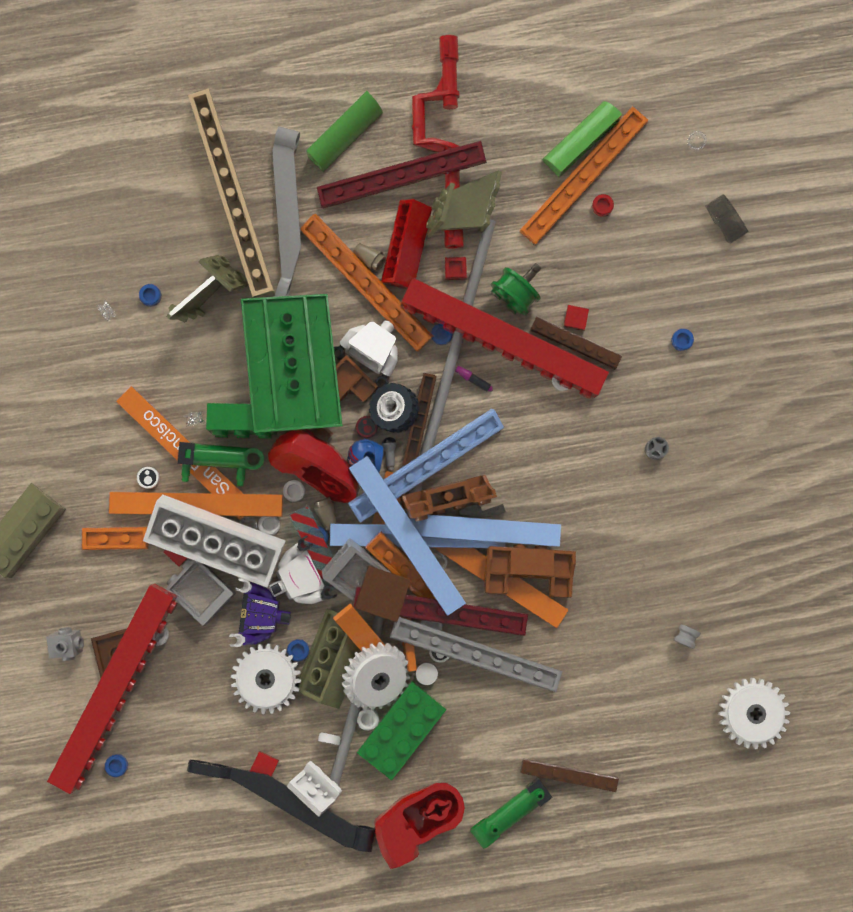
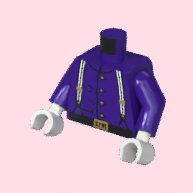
(258, 614)

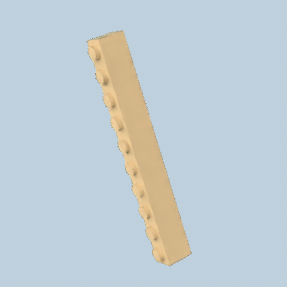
(231, 194)

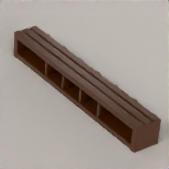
(576, 343)
(417, 429)
(569, 775)

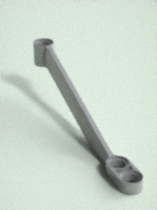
(287, 205)

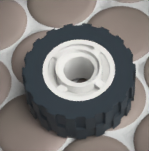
(382, 405)

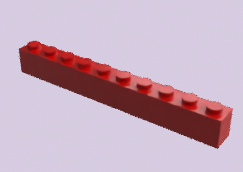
(504, 338)
(112, 689)

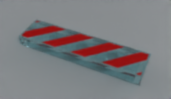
(320, 551)

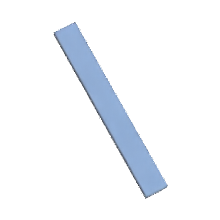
(432, 460)
(487, 530)
(364, 533)
(407, 535)

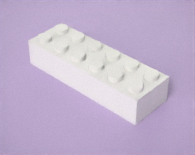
(214, 540)

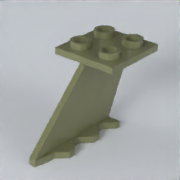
(465, 206)
(221, 274)

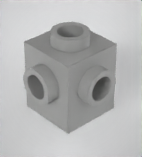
(65, 644)

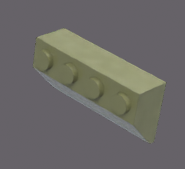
(26, 527)
(325, 663)

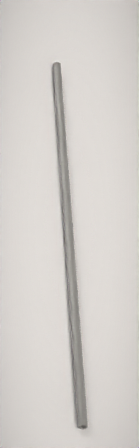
(428, 443)

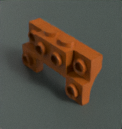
(352, 380)
(453, 495)
(535, 563)

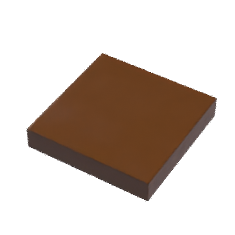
(382, 594)
(104, 648)

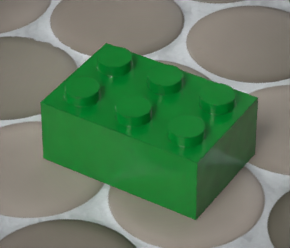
(232, 419)

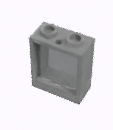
(349, 567)
(197, 589)

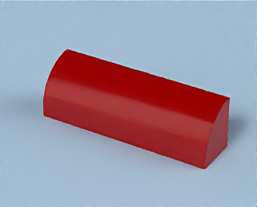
(406, 243)

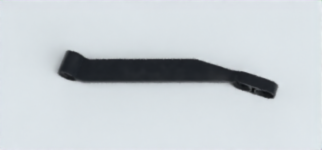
(277, 793)

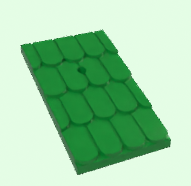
(293, 382)

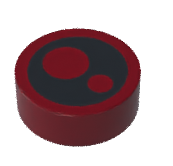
(366, 427)

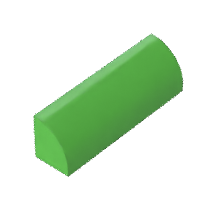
(344, 131)
(582, 138)

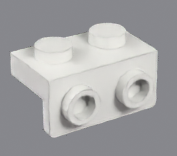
(315, 789)

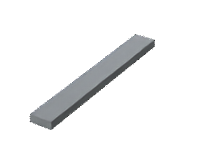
(476, 654)

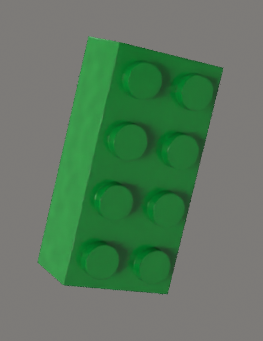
(401, 730)

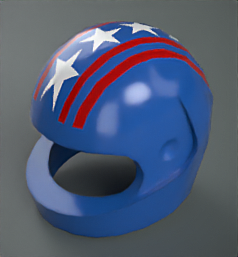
(364, 448)

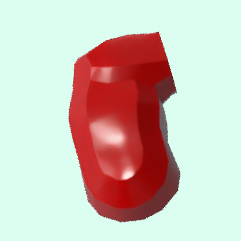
(314, 463)
(416, 820)

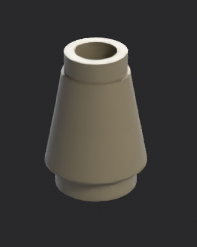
(370, 257)
(326, 512)

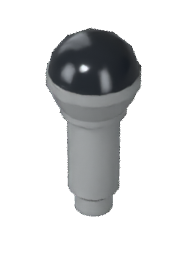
(389, 446)

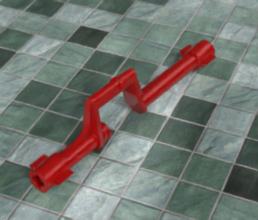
(446, 92)

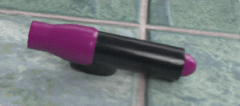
(468, 375)

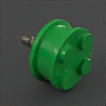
(516, 290)

